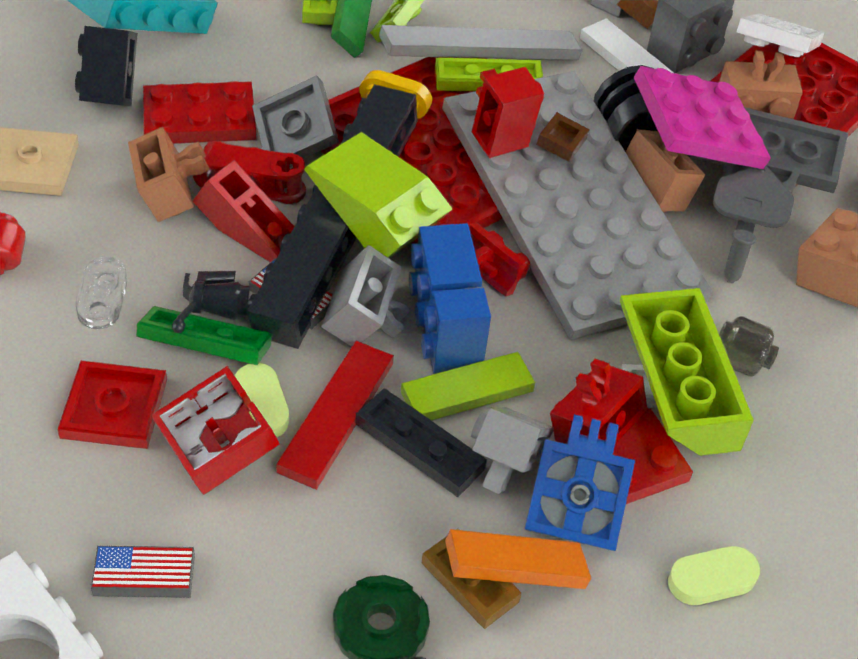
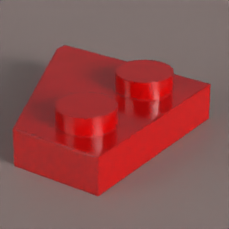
(656, 458)

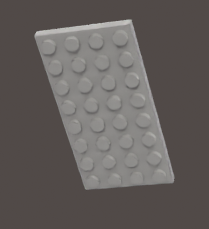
(580, 221)

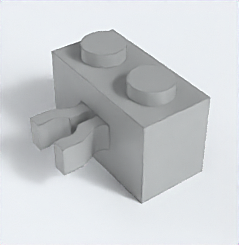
(364, 299)
(512, 443)

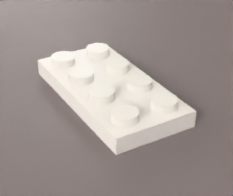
(791, 37)

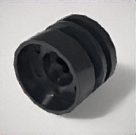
(623, 106)

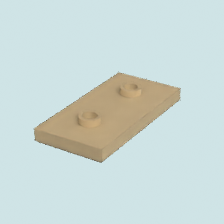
(35, 160)

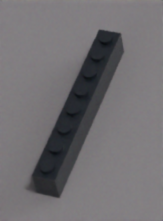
(321, 238)

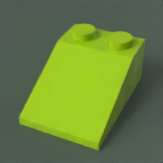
(377, 194)

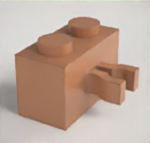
(765, 86)
(163, 172)
(667, 174)

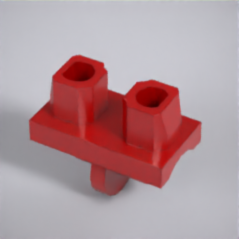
(496, 261)

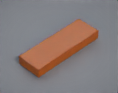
(517, 559)

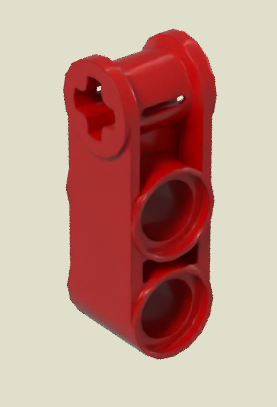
(266, 168)

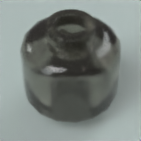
(748, 345)

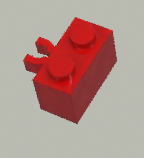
(506, 110)
(603, 395)

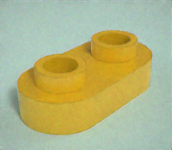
(393, 81)

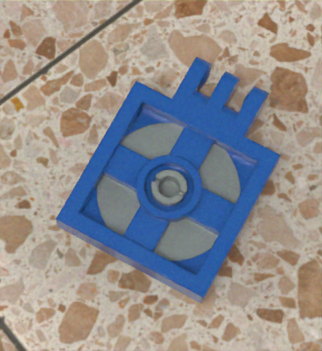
(581, 488)

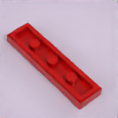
(334, 415)

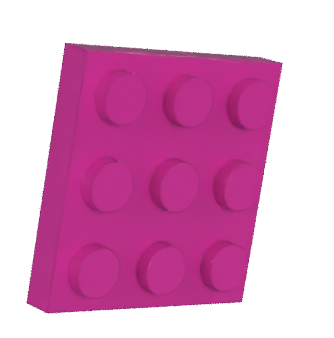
(701, 118)

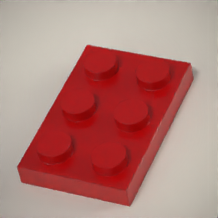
(201, 111)

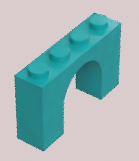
(151, 15)

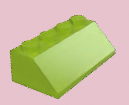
(688, 370)

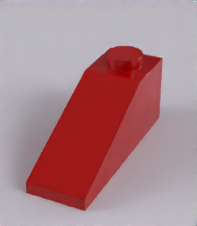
(243, 211)

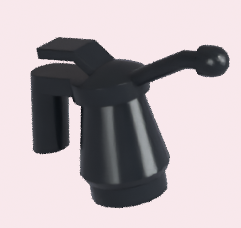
(213, 293)

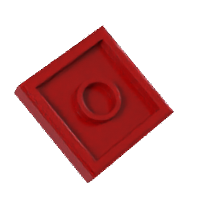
(112, 404)

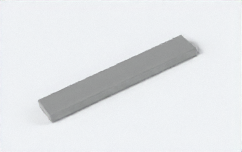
(479, 42)

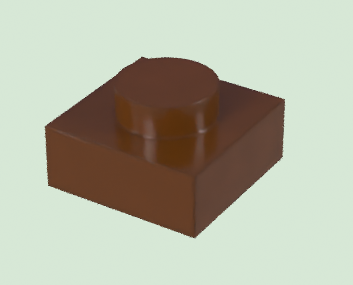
(562, 137)

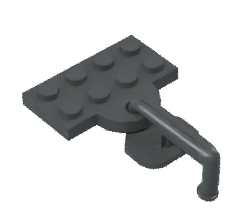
(799, 155)

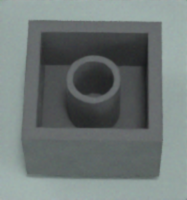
(688, 31)

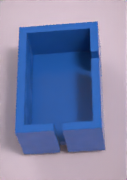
(452, 317)

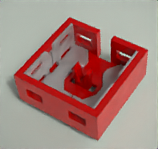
(205, 420)

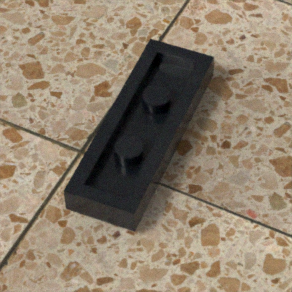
(421, 442)

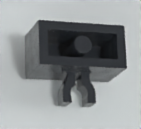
(106, 66)

